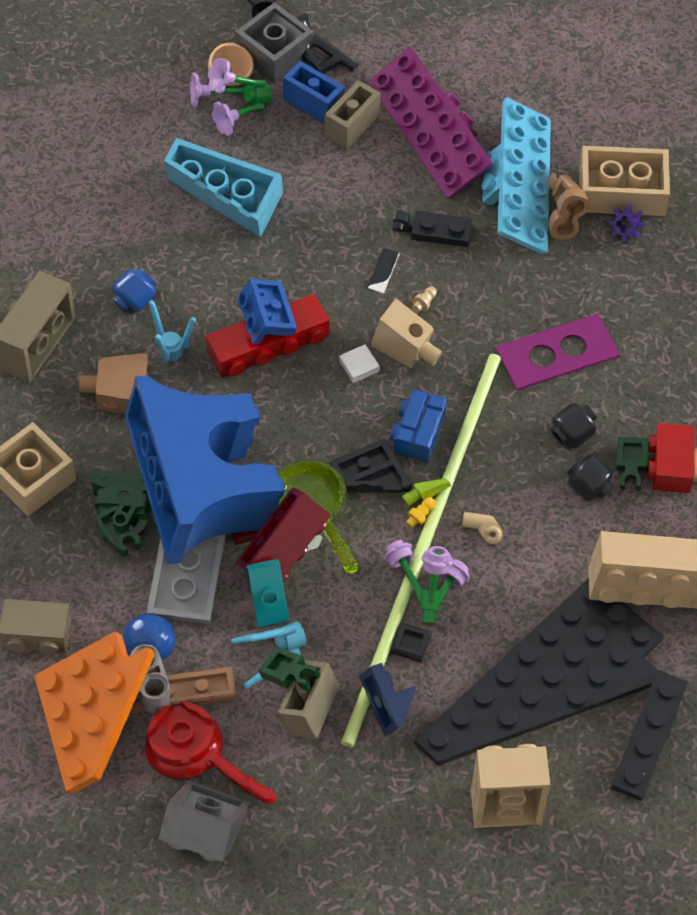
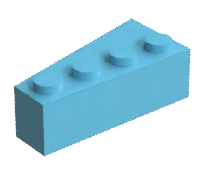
(225, 183)

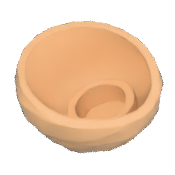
(239, 58)

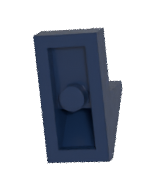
(387, 705)

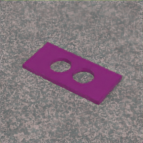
(589, 329)

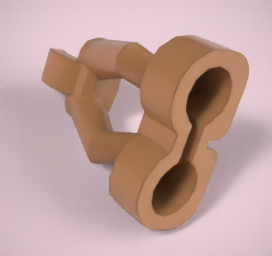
(571, 204)

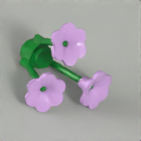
(257, 94)

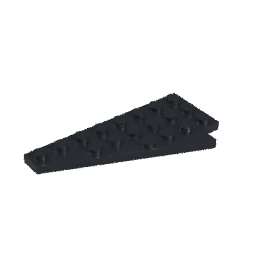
(564, 666)

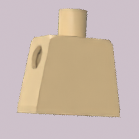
(405, 336)

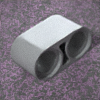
(154, 680)

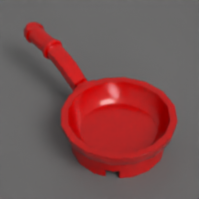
(189, 742)

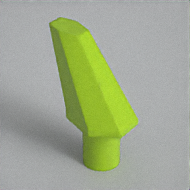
(425, 489)

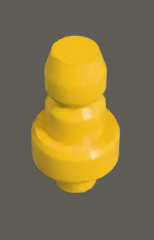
(418, 514)

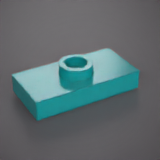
(267, 593)

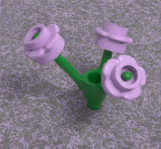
(437, 562)

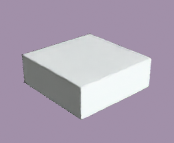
(359, 363)

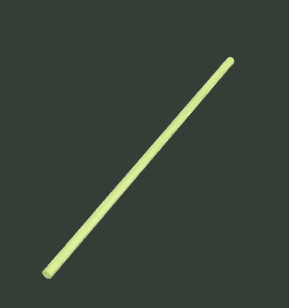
(423, 544)

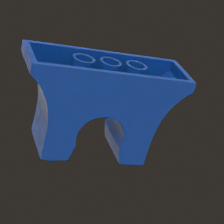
(183, 461)

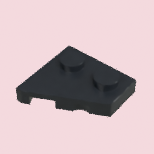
(372, 470)

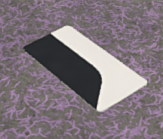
(383, 270)

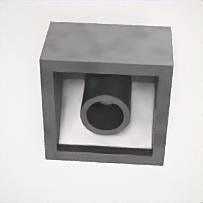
(274, 41)
(203, 821)

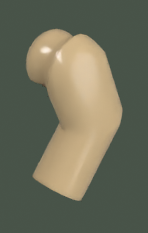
(485, 525)

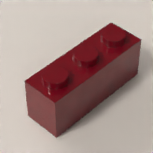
(286, 532)

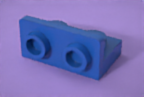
(266, 309)

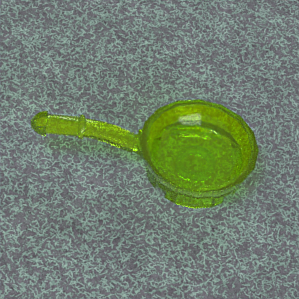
(327, 489)

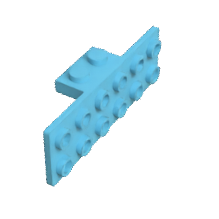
(521, 176)

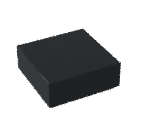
(411, 642)

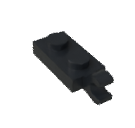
(434, 227)

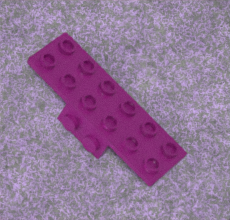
(432, 122)

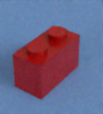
(673, 457)

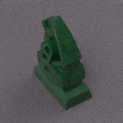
(120, 504)

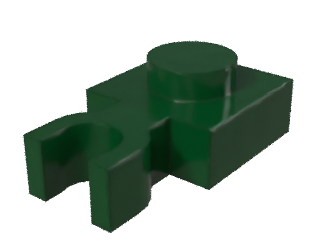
(632, 457)
(287, 667)

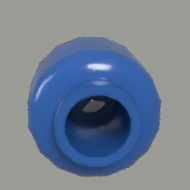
(133, 290)

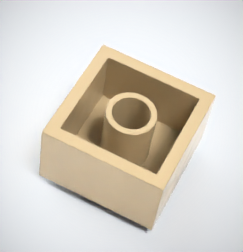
(33, 469)

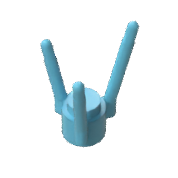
(170, 343)
(288, 637)

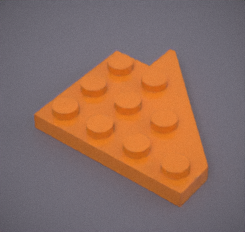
(88, 705)

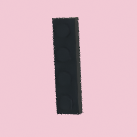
(649, 735)

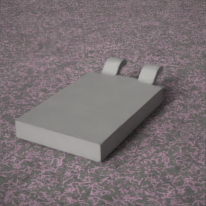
(187, 588)

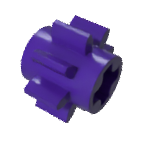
(620, 228)

